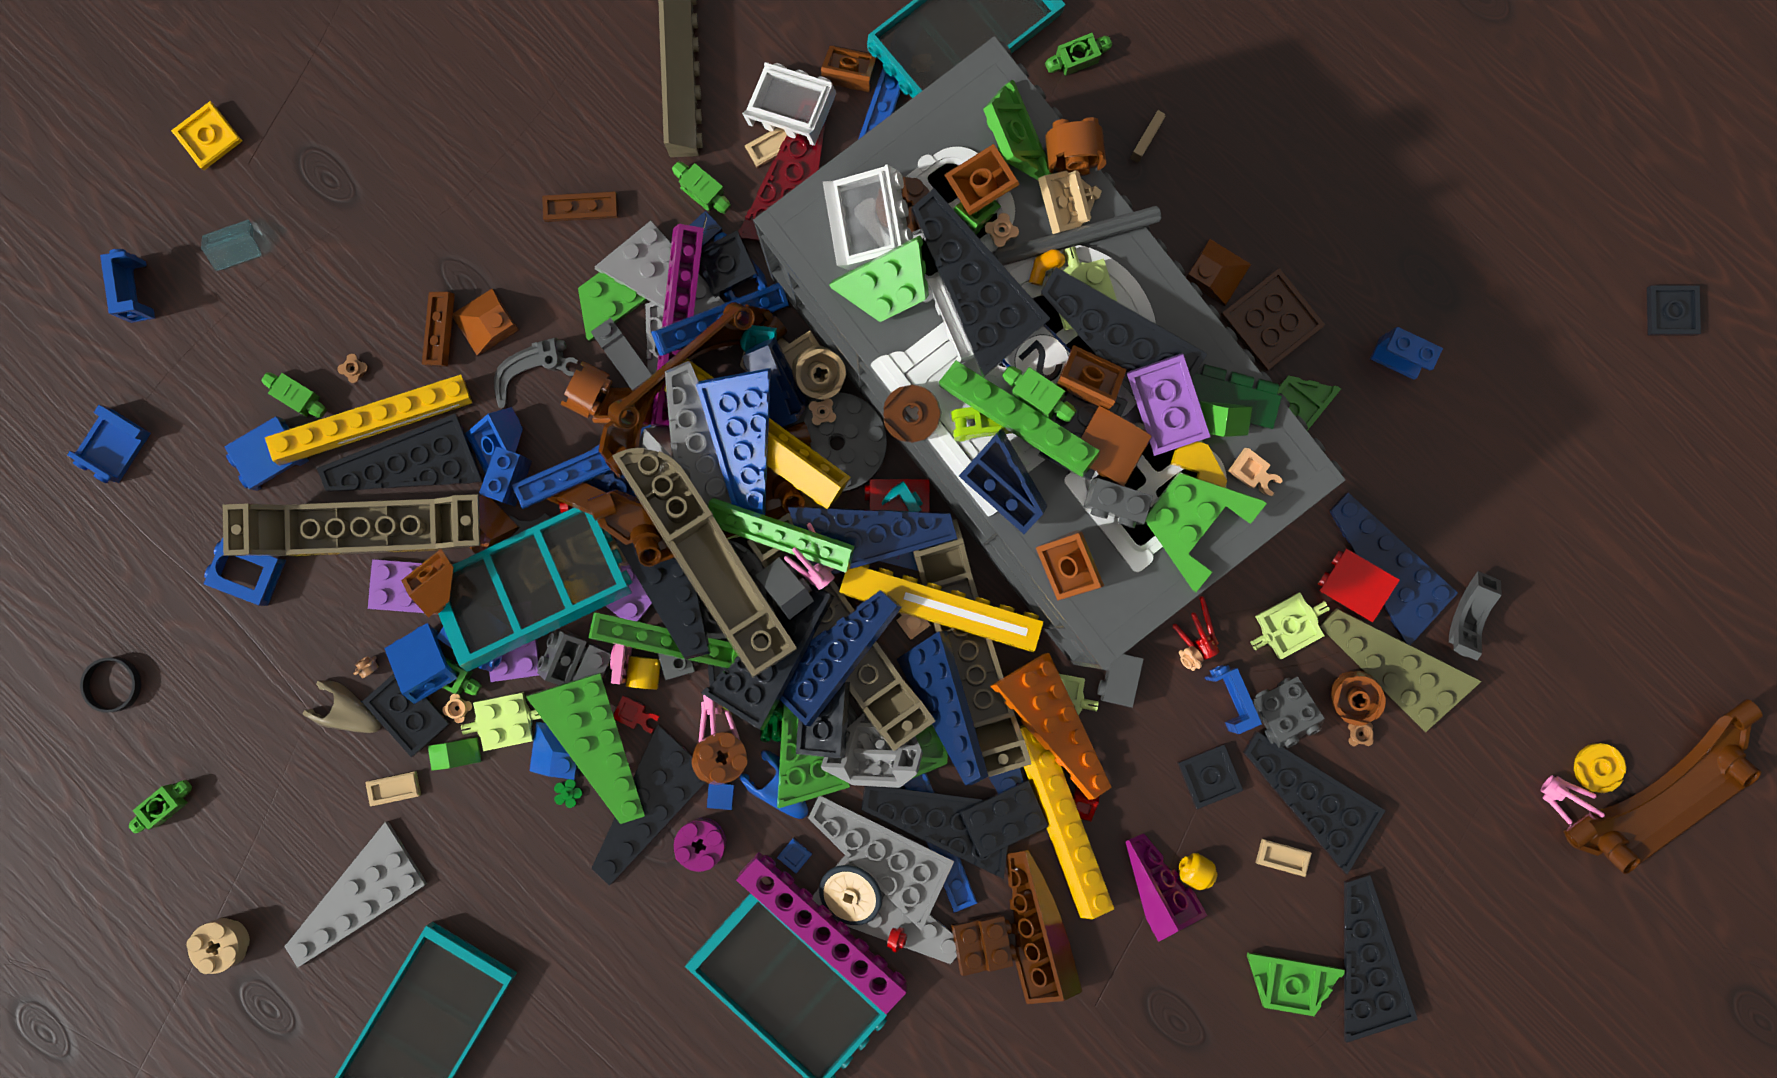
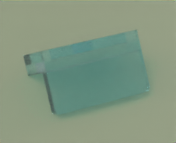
(230, 245)

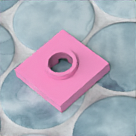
(619, 663)

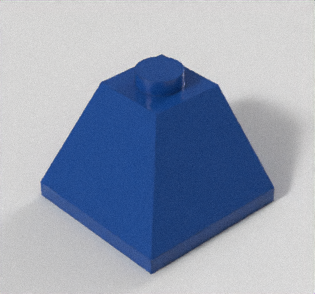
(494, 430)
(550, 756)

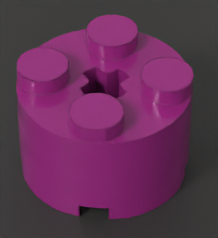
(687, 851)

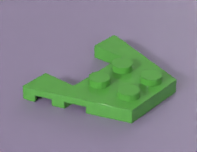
(1187, 512)

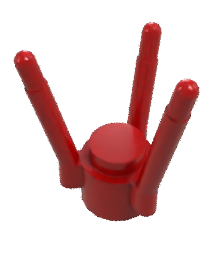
(1207, 643)

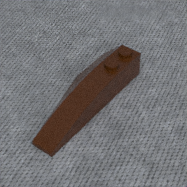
(1042, 944)

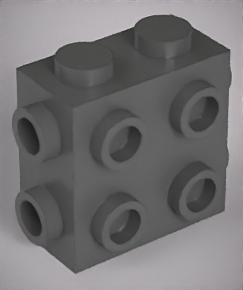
(1288, 713)

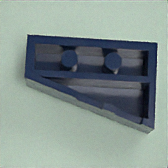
(786, 399)
(1005, 483)

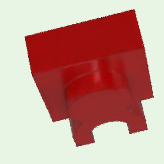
(632, 713)

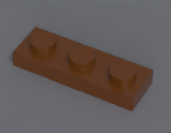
(580, 206)
(438, 329)

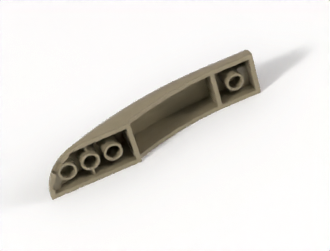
(706, 557)

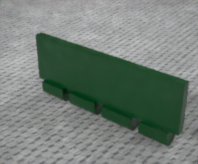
(1239, 391)

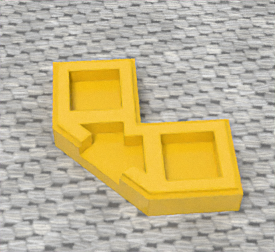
(1199, 459)

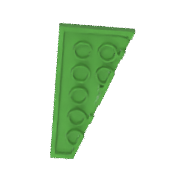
(587, 730)
(801, 775)

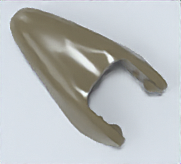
(347, 711)

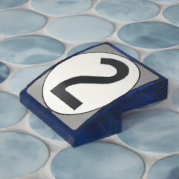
(1042, 353)

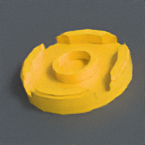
(1599, 767)

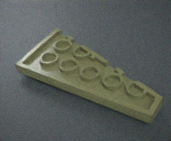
(1408, 675)

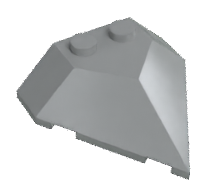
(871, 759)

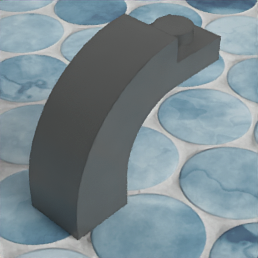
(1472, 613)

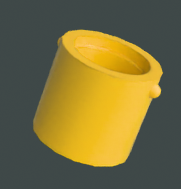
(643, 672)

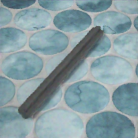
(1079, 235)

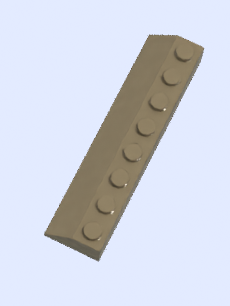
(679, 77)

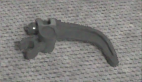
(542, 353)

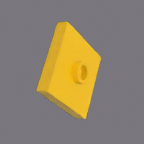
(206, 135)

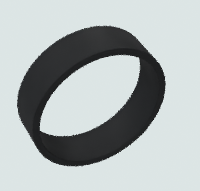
(85, 685)

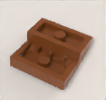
(1119, 445)

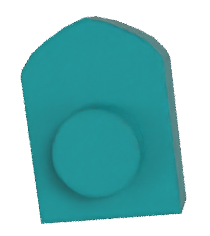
(756, 335)
(911, 501)

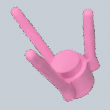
(818, 574)
(711, 708)
(1555, 789)

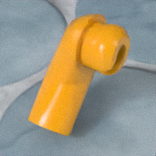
(1044, 263)

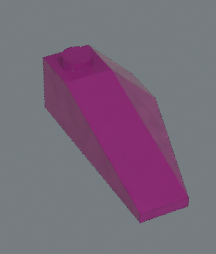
(1164, 898)

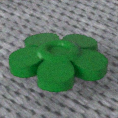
(567, 793)

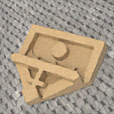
(1067, 200)

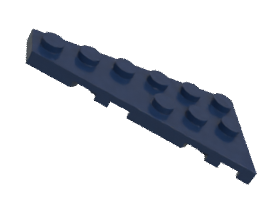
(1420, 590)

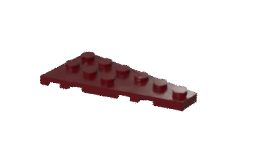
(791, 167)

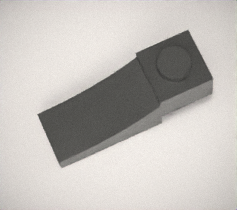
(621, 353)

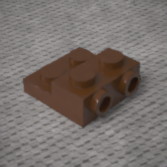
(983, 944)

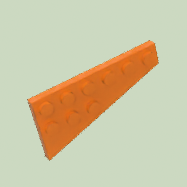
(1050, 716)

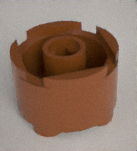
(1075, 146)
(586, 390)
(1365, 709)
(709, 749)

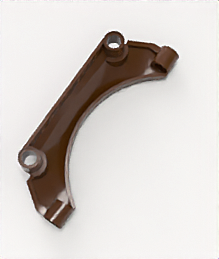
(625, 430)
(629, 522)
(1676, 801)

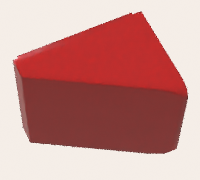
(1085, 807)

